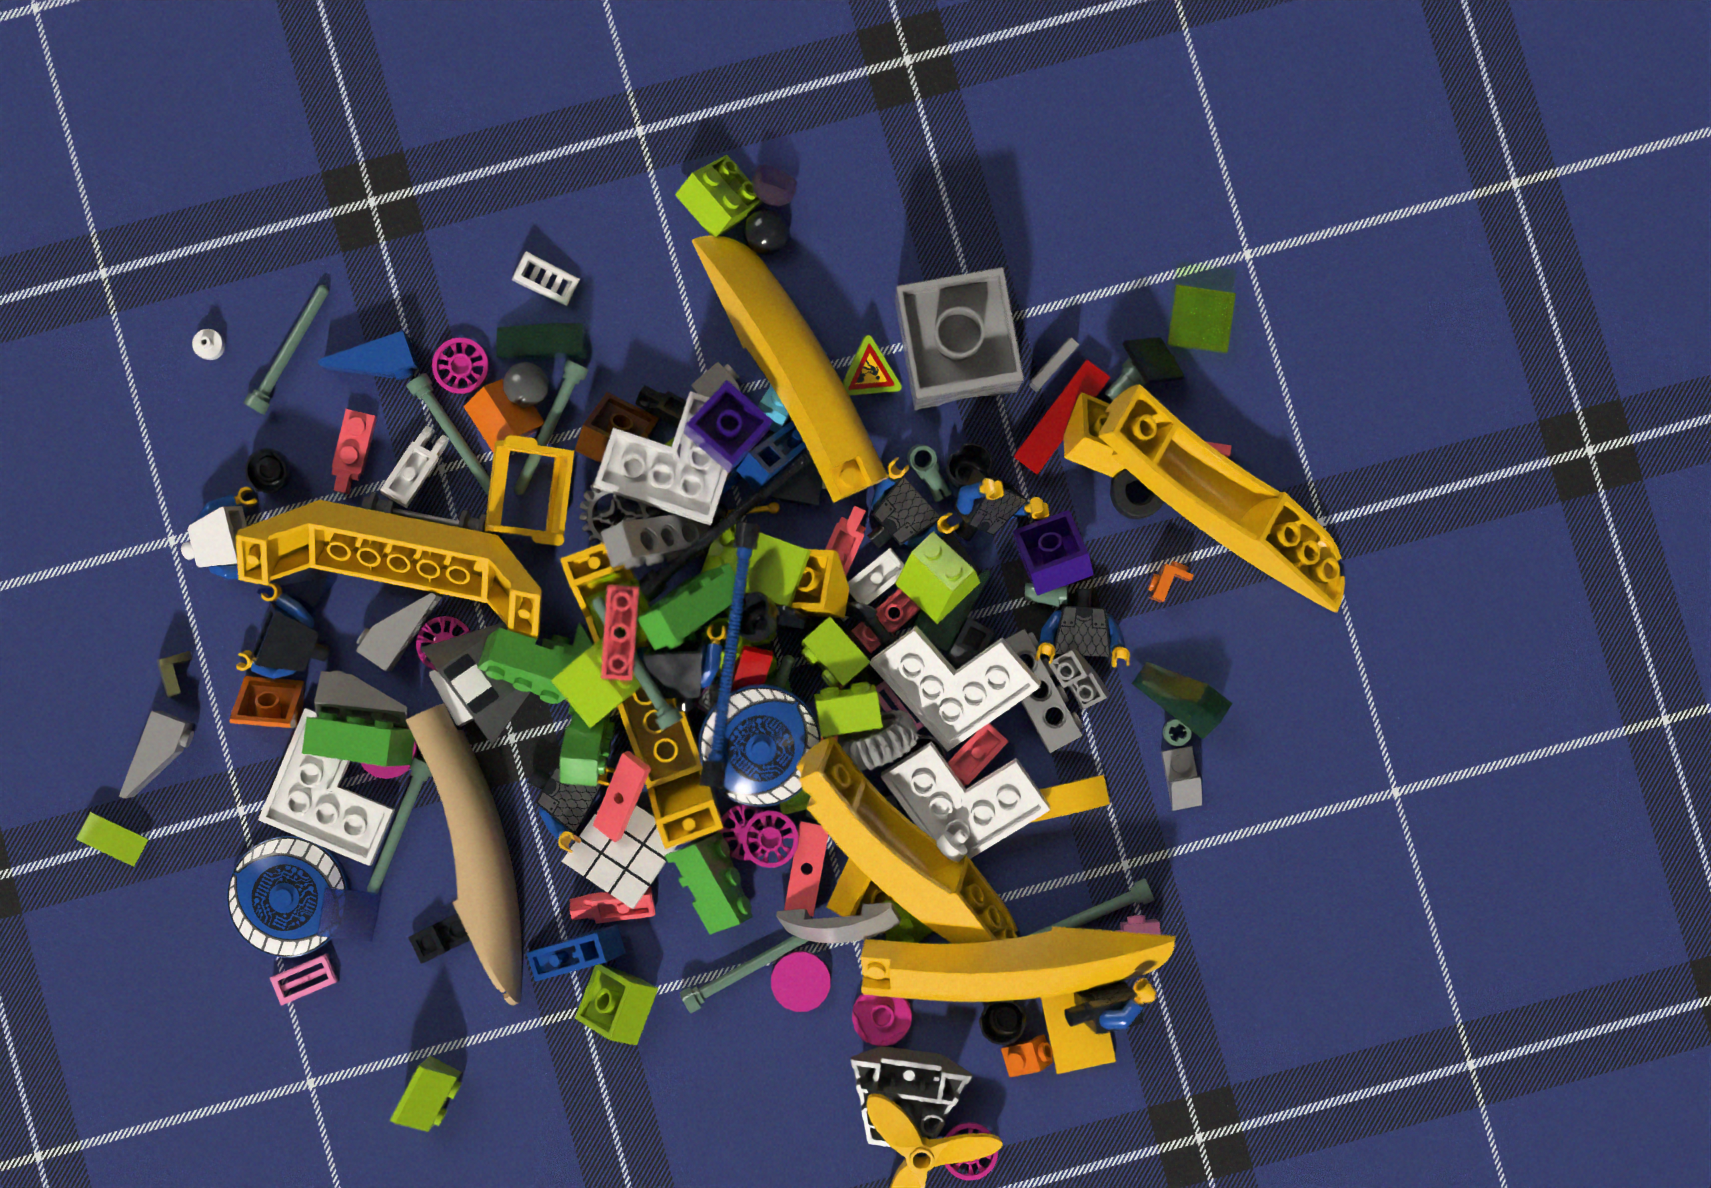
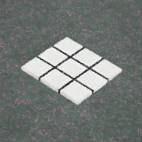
(623, 866)

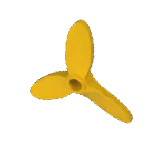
(905, 1138)

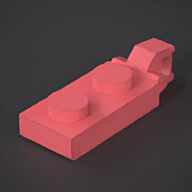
(352, 449)
(848, 537)
(977, 753)
(606, 908)

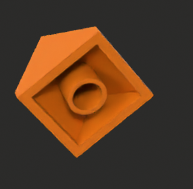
(500, 417)
(269, 702)

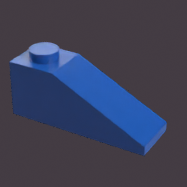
(382, 357)
(772, 456)
(576, 953)

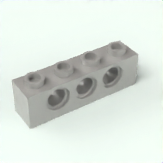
(651, 540)
(1068, 727)

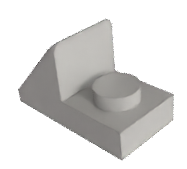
(1182, 778)

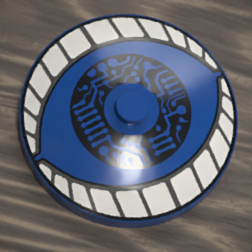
(762, 743)
(280, 894)

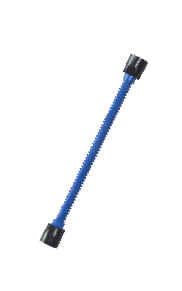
(745, 540)

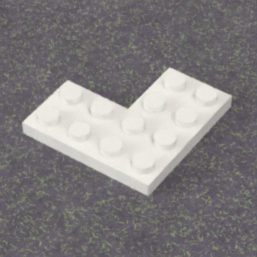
(662, 476)
(951, 700)
(314, 807)
(983, 811)

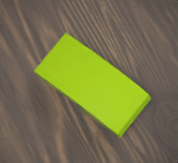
(112, 839)

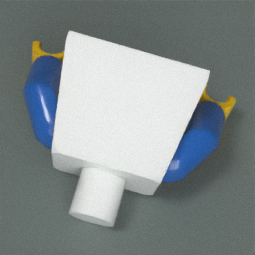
(215, 532)

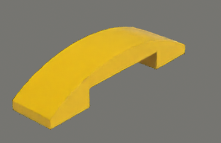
(1075, 797)

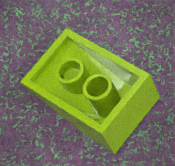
(772, 569)

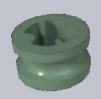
(1179, 741)

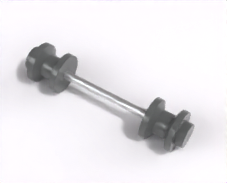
(373, 502)

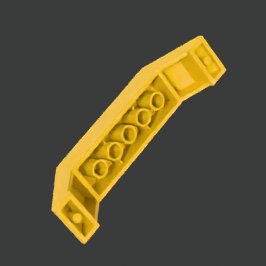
(392, 552)
(678, 802)

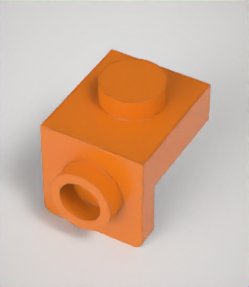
(1161, 582)
(1027, 1056)

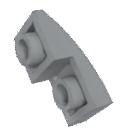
(1080, 677)

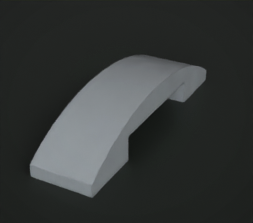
(873, 921)

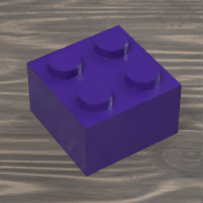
(728, 426)
(1053, 552)

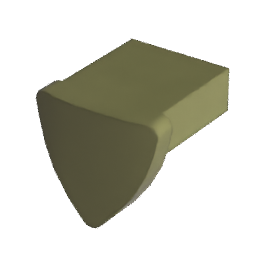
(168, 674)

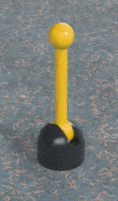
(722, 511)

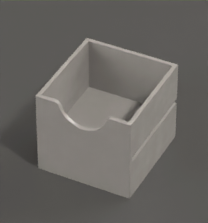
(958, 338)

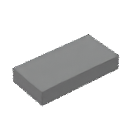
(1053, 364)

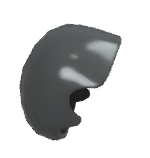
(526, 384)

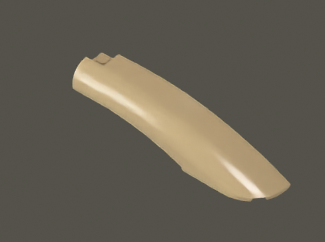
(480, 849)

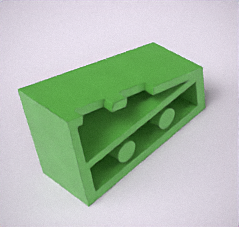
(688, 606)
(524, 664)
(358, 741)
(585, 750)
(713, 882)

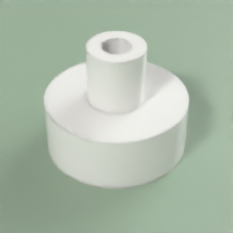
(208, 344)
(952, 845)

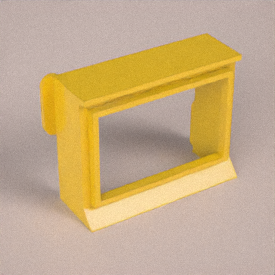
(558, 493)

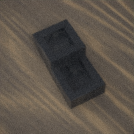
(439, 938)

